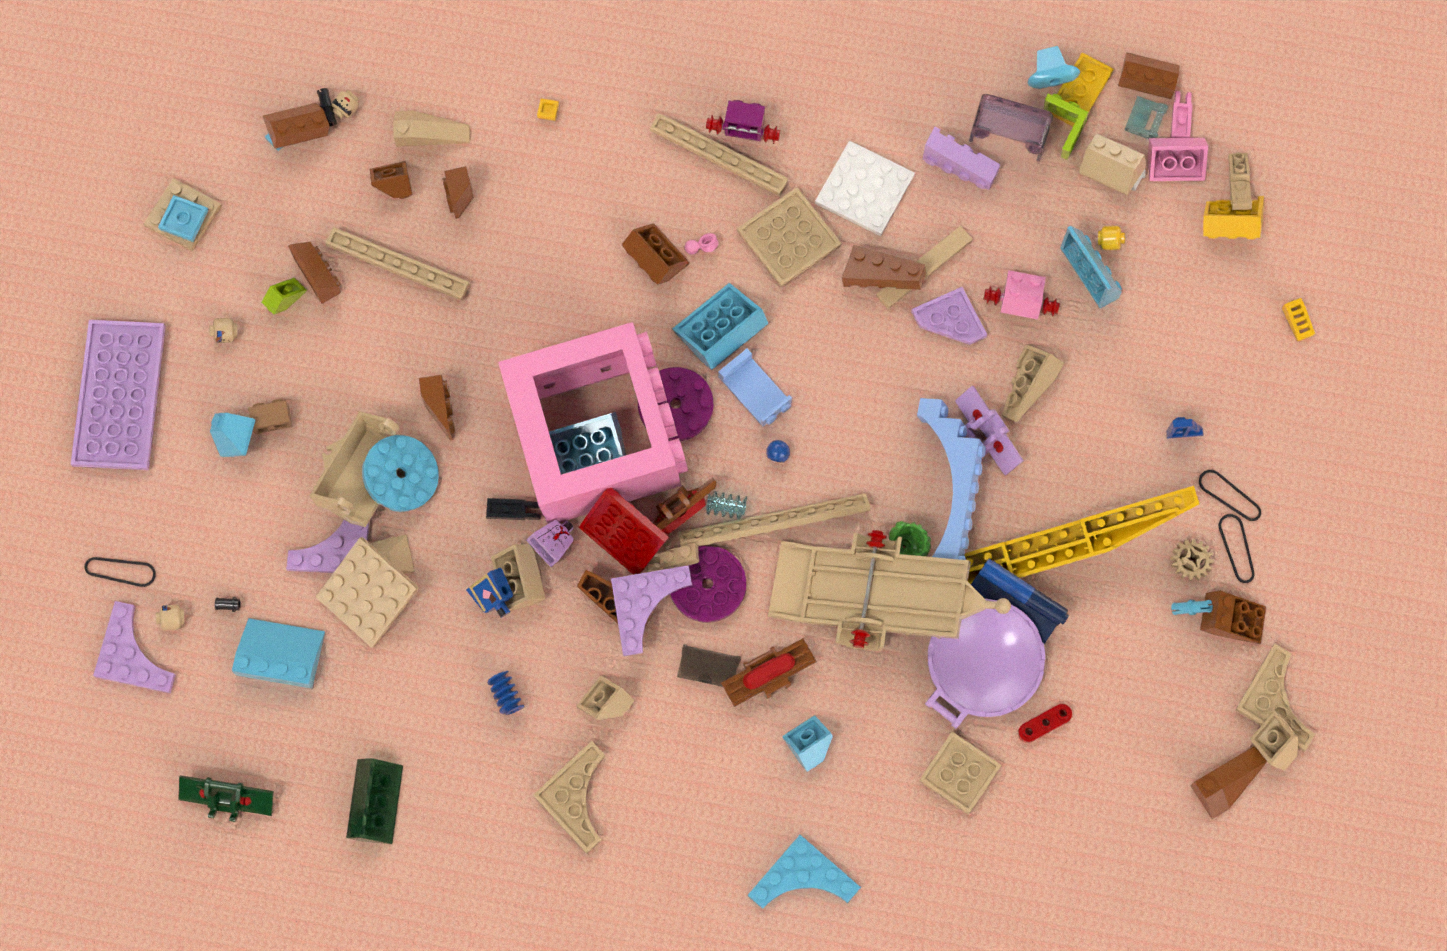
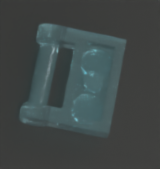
(1140, 115)

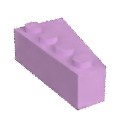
(960, 160)

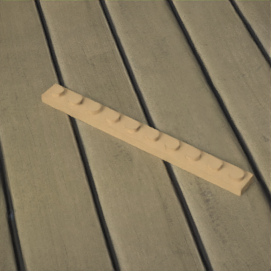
(775, 521)

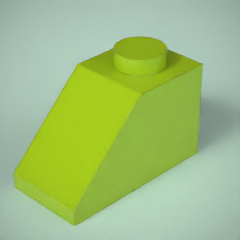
(283, 295)

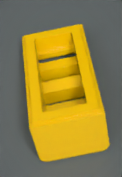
(1301, 309)

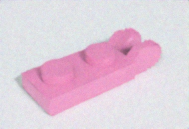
(1181, 116)

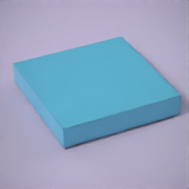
(183, 218)

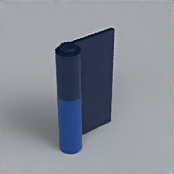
(996, 583)

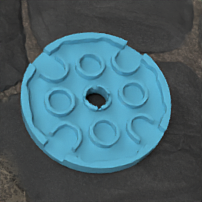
(381, 478)

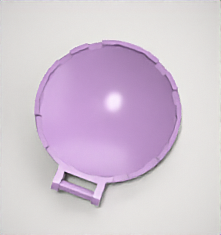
(989, 667)

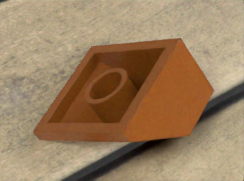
(392, 180)

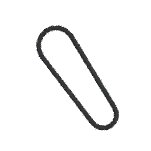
(1228, 482)
(1246, 545)
(120, 561)

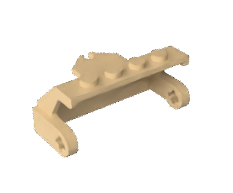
(341, 483)

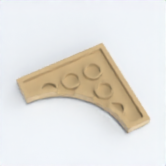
(1268, 694)
(566, 796)

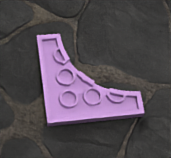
(328, 554)
(637, 598)
(122, 658)

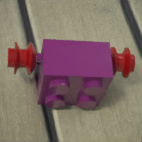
(744, 122)

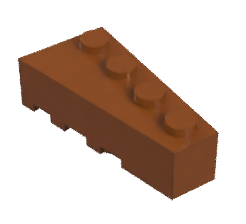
(882, 270)
(601, 593)

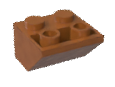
(457, 190)

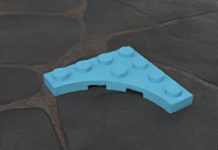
(802, 868)

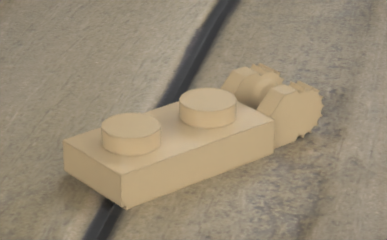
(675, 557)

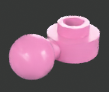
(706, 243)

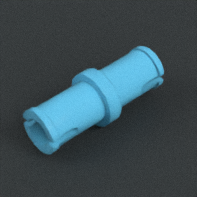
(1192, 607)

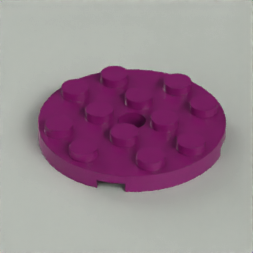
(694, 397)
(727, 589)

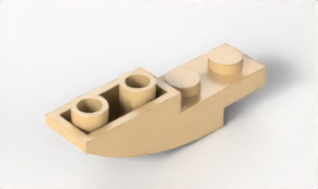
(1239, 181)

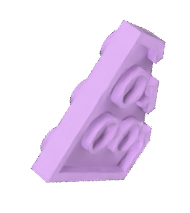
(951, 317)

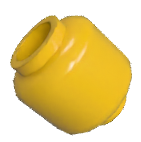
(1111, 238)

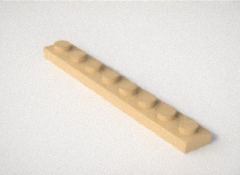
(719, 154)
(397, 263)

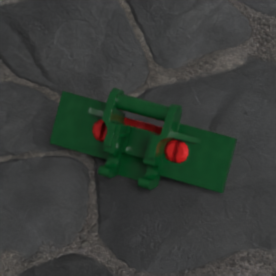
(225, 796)

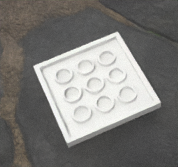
(864, 188)

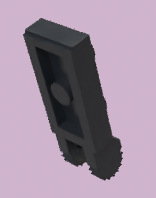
(511, 509)

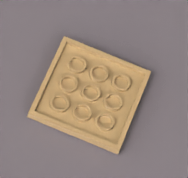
(789, 237)
(367, 592)

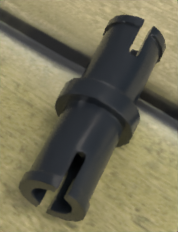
(325, 104)

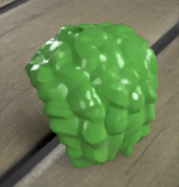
(913, 538)

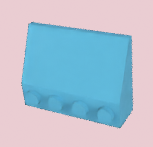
(1089, 267)
(721, 325)
(588, 443)
(278, 653)

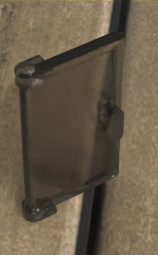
(707, 663)

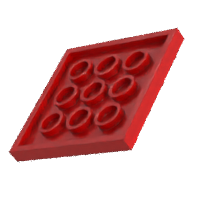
(623, 531)

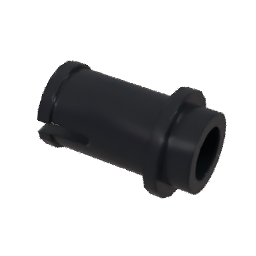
(227, 604)

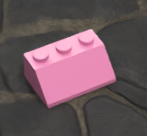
(1177, 159)

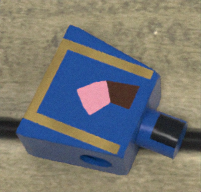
(492, 592)

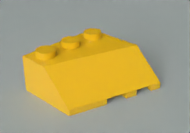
(1222, 221)

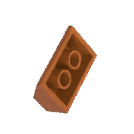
(1149, 75)
(296, 125)
(654, 253)
(315, 270)

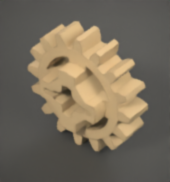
(1194, 567)

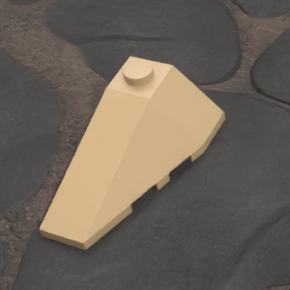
(421, 129)
(1034, 375)

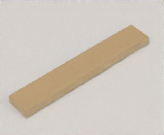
(933, 261)

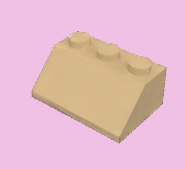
(1112, 164)
(522, 575)

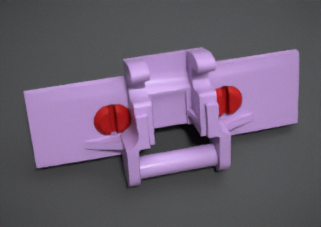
(992, 426)

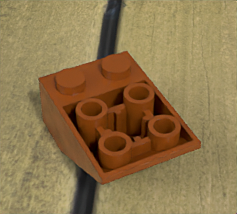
(434, 395)
(1233, 617)

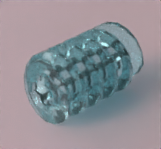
(726, 505)

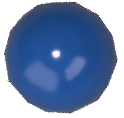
(778, 451)

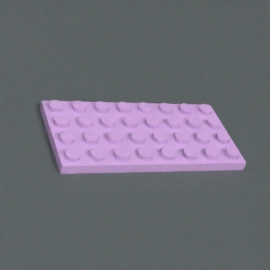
(118, 395)

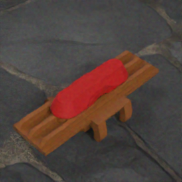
(690, 504)
(771, 674)

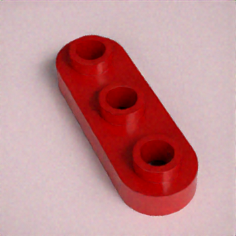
(1038, 729)

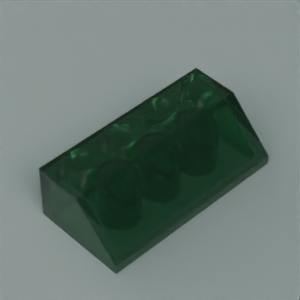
(374, 801)

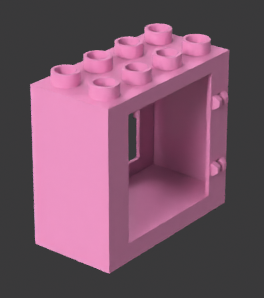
(579, 365)

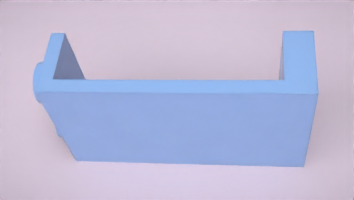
(754, 388)

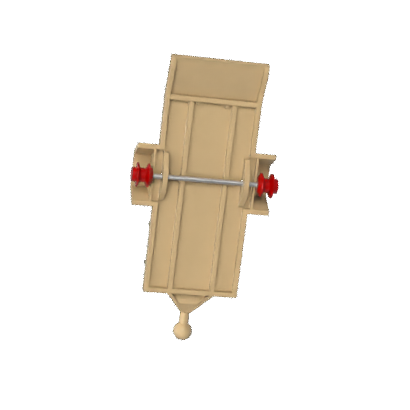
(886, 595)

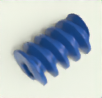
(504, 693)

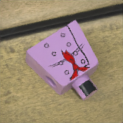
(552, 541)

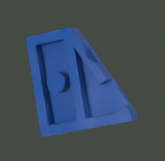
(1183, 427)

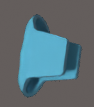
(1052, 69)

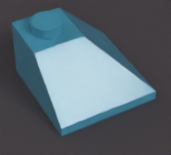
(231, 434)
(809, 742)

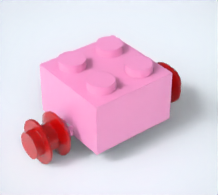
(1022, 296)

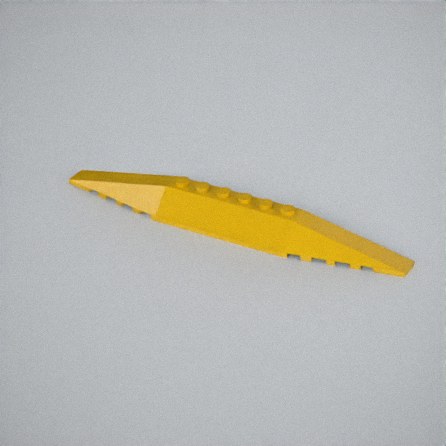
(1083, 537)

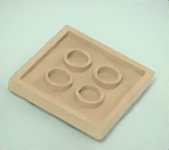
(181, 190)
(960, 773)

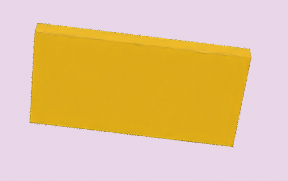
(1087, 85)

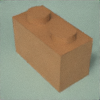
(270, 416)

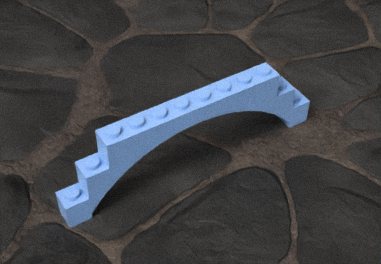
(965, 465)

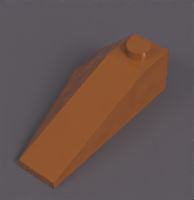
(1226, 783)

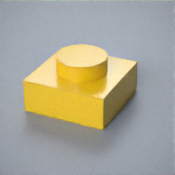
(548, 109)

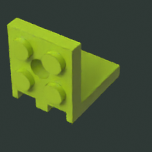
(1071, 112)

